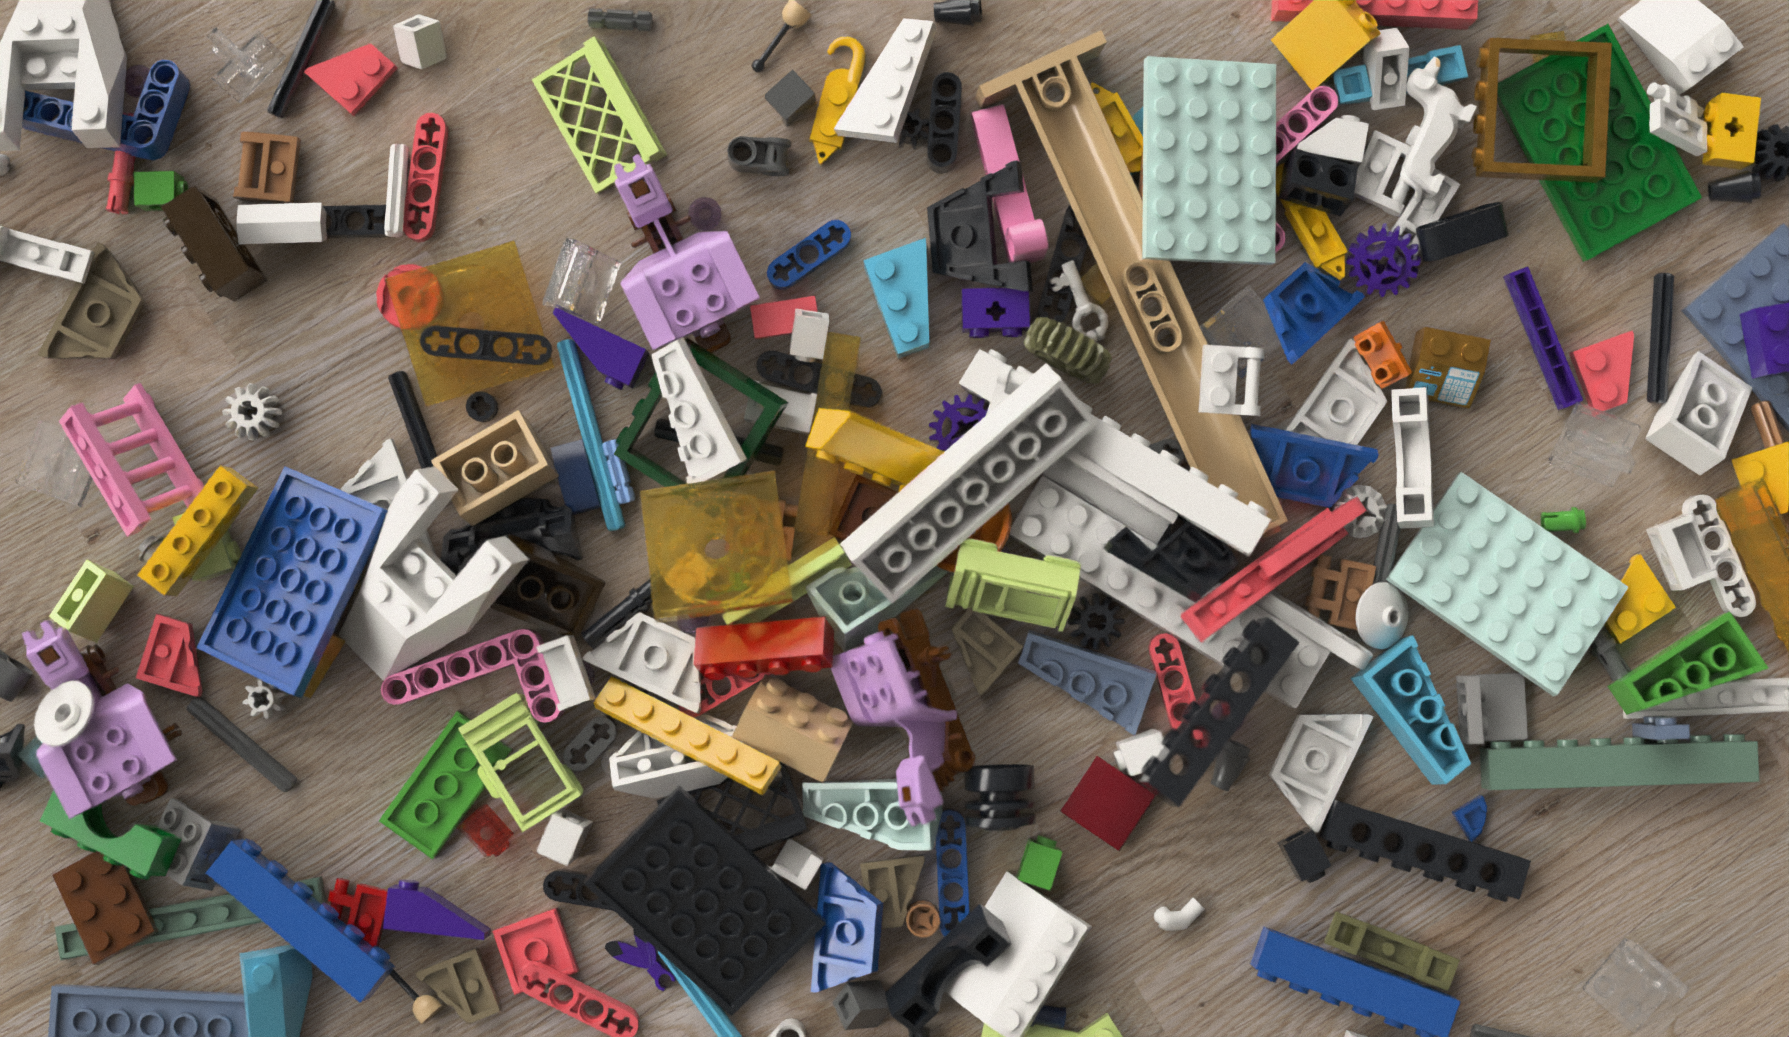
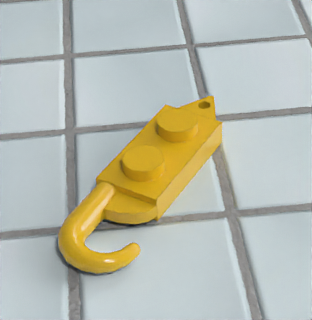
(836, 96)
(1121, 126)
(1315, 234)

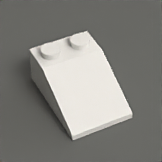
(1680, 39)
(1700, 415)

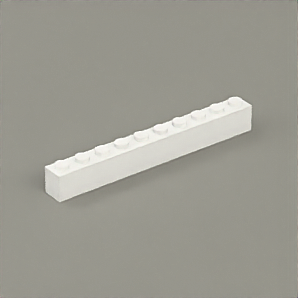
(1146, 470)

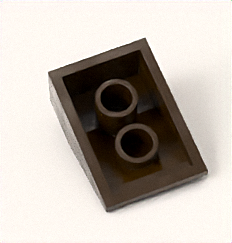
(549, 591)

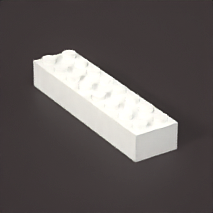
(969, 483)

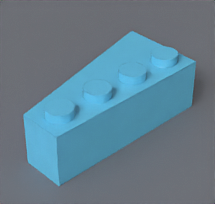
(1407, 702)

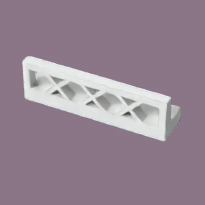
(1111, 495)

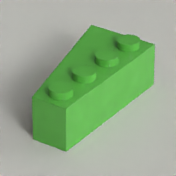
(1696, 662)

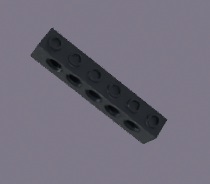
(1276, 649)
(1509, 869)

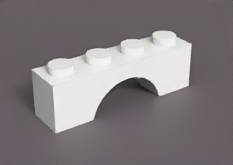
(1413, 458)

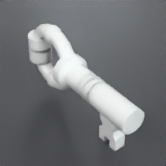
(1084, 307)

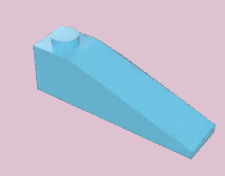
(275, 990)

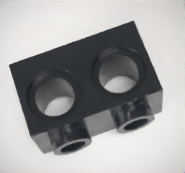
(1318, 182)

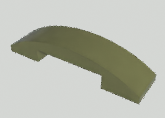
(1391, 950)

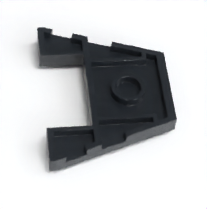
(965, 236)
(1185, 562)

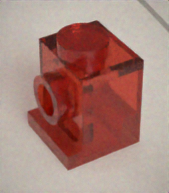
(486, 817)

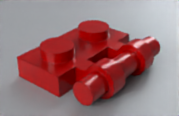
(366, 908)

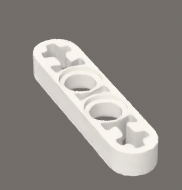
(1724, 553)
(1316, 629)

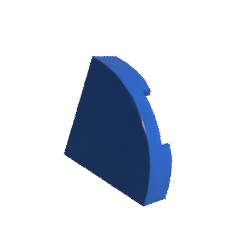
(1472, 817)

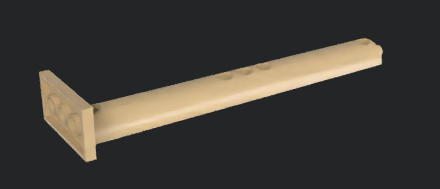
(1112, 223)

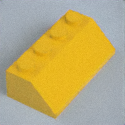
(869, 447)

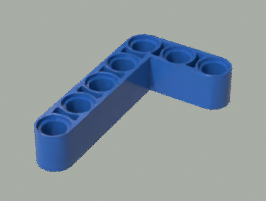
(134, 129)

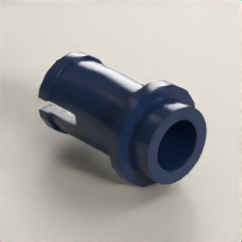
(1051, 1016)

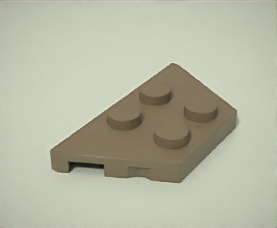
(95, 313)

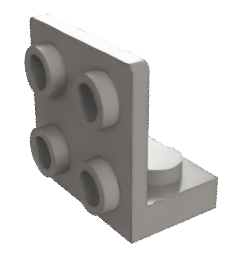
(1491, 707)
(200, 843)

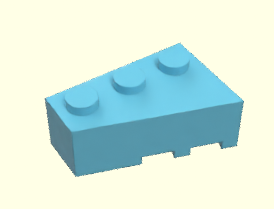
(902, 295)

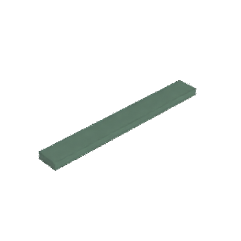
(185, 920)

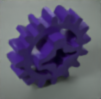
(1394, 266)
(955, 418)

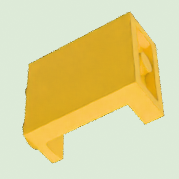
(1325, 38)

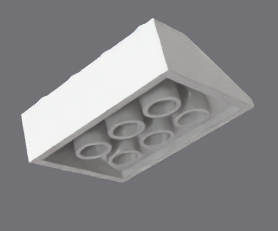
(1022, 978)

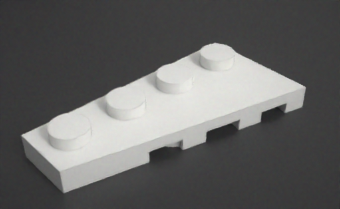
(888, 89)

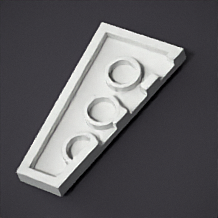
(701, 427)

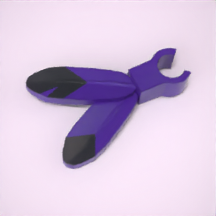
(641, 956)

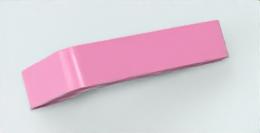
(1310, 119)
(1021, 233)
(480, 666)

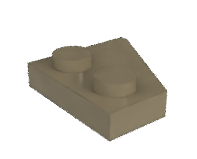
(463, 985)

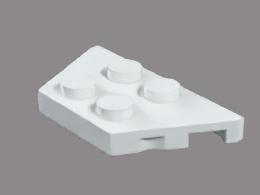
(1342, 401)
(381, 480)
(653, 659)
(1317, 761)

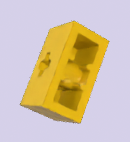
(1741, 119)

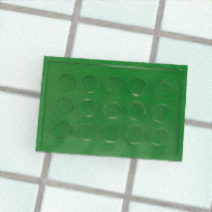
(1642, 172)

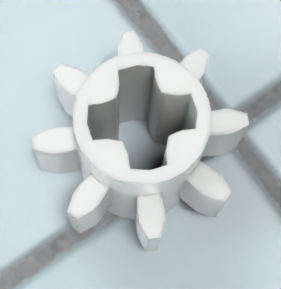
(255, 699)

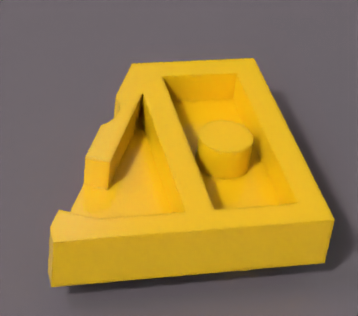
(1641, 604)

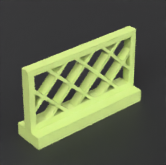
(617, 94)
(802, 573)

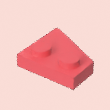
(353, 76)
(1605, 371)
(171, 657)

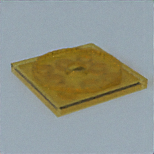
(441, 293)
(689, 516)

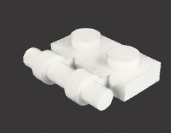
(1677, 119)

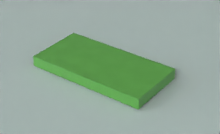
(440, 790)

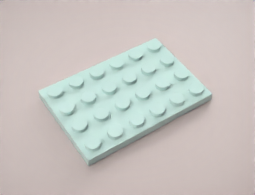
(1209, 161)
(1507, 584)

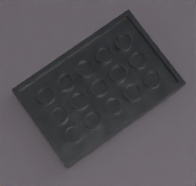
(705, 901)

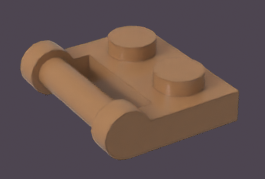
(277, 168)

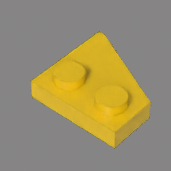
(1770, 464)

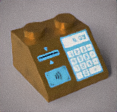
(1448, 365)

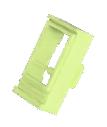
(1010, 580)
(496, 725)

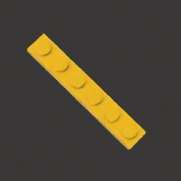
(687, 735)

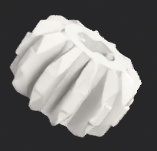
(246, 400)

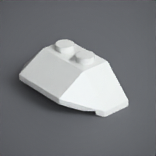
(656, 770)

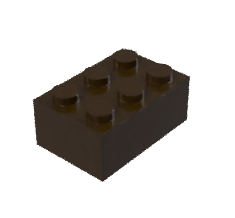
(212, 244)

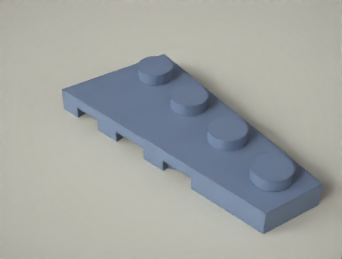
(1101, 681)

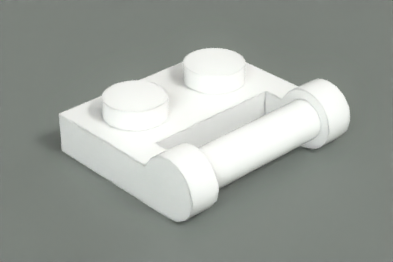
(1375, 171)
(1220, 378)

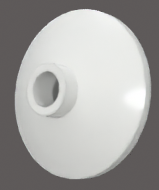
(1381, 615)
(64, 713)

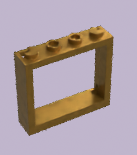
(1595, 118)

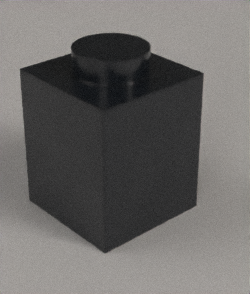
(1305, 855)

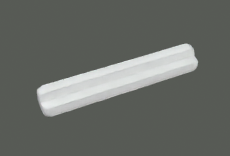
(396, 190)

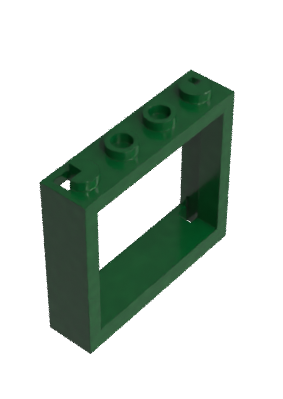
(772, 411)

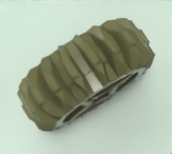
(1067, 350)

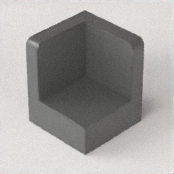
(790, 97)
(861, 1004)

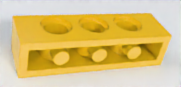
(197, 531)

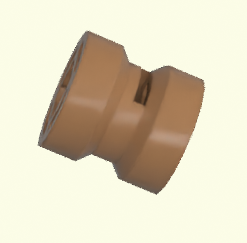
(925, 923)

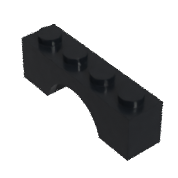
(919, 991)

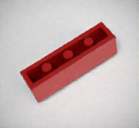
(764, 648)

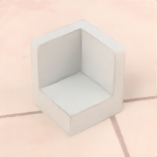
(420, 41)
(797, 863)

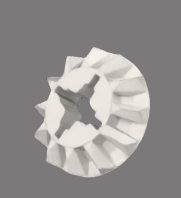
(1374, 504)

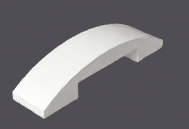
(44, 255)

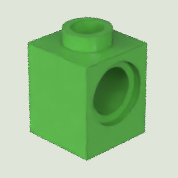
(157, 188)
(1039, 862)

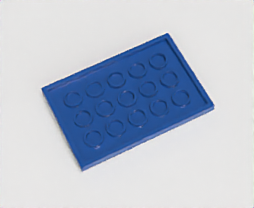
(293, 581)

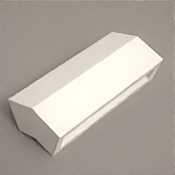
(281, 223)

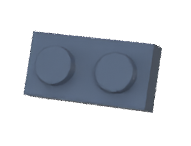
(1660, 728)

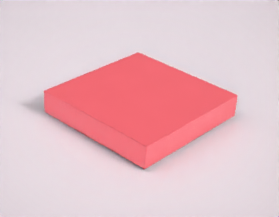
(535, 939)

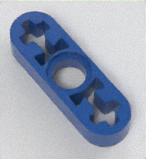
(824, 233)

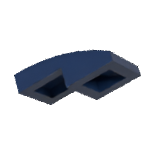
(575, 477)

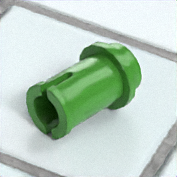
(1564, 520)

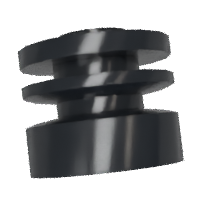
(1000, 796)

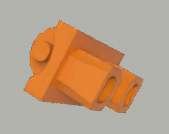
(1382, 355)

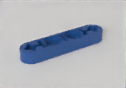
(956, 874)

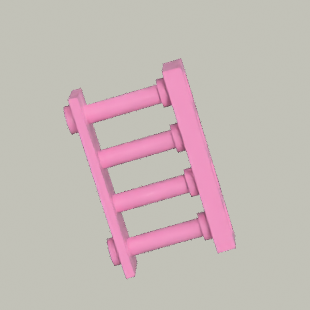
(106, 472)

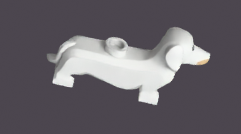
(1437, 130)

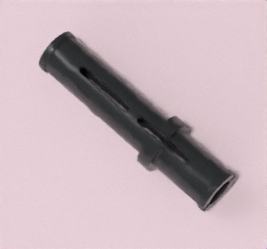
(618, 616)

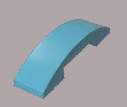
(1354, 86)

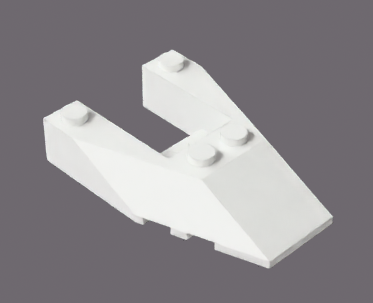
(64, 48)
(408, 596)

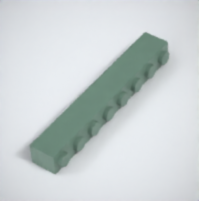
(1619, 764)

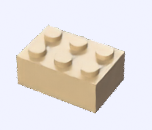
(496, 467)
(793, 727)

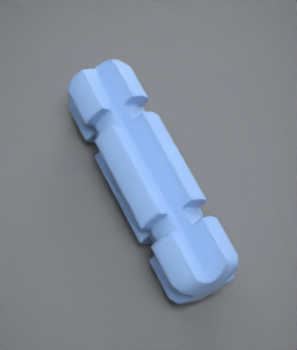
(619, 473)

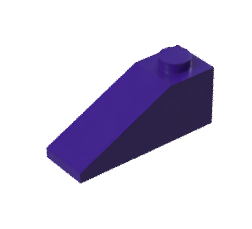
(610, 354)
(425, 911)

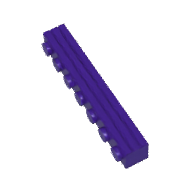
(1543, 338)

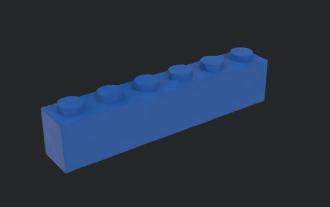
(301, 919)
(1355, 983)

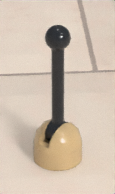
(794, 17)
(424, 1006)

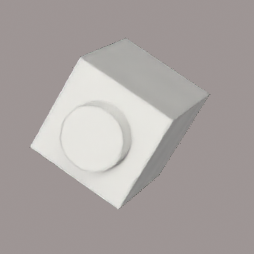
(809, 335)

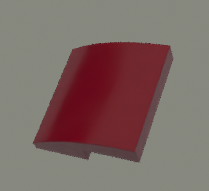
(1108, 803)

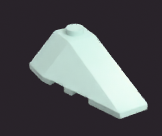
(857, 606)
(868, 810)

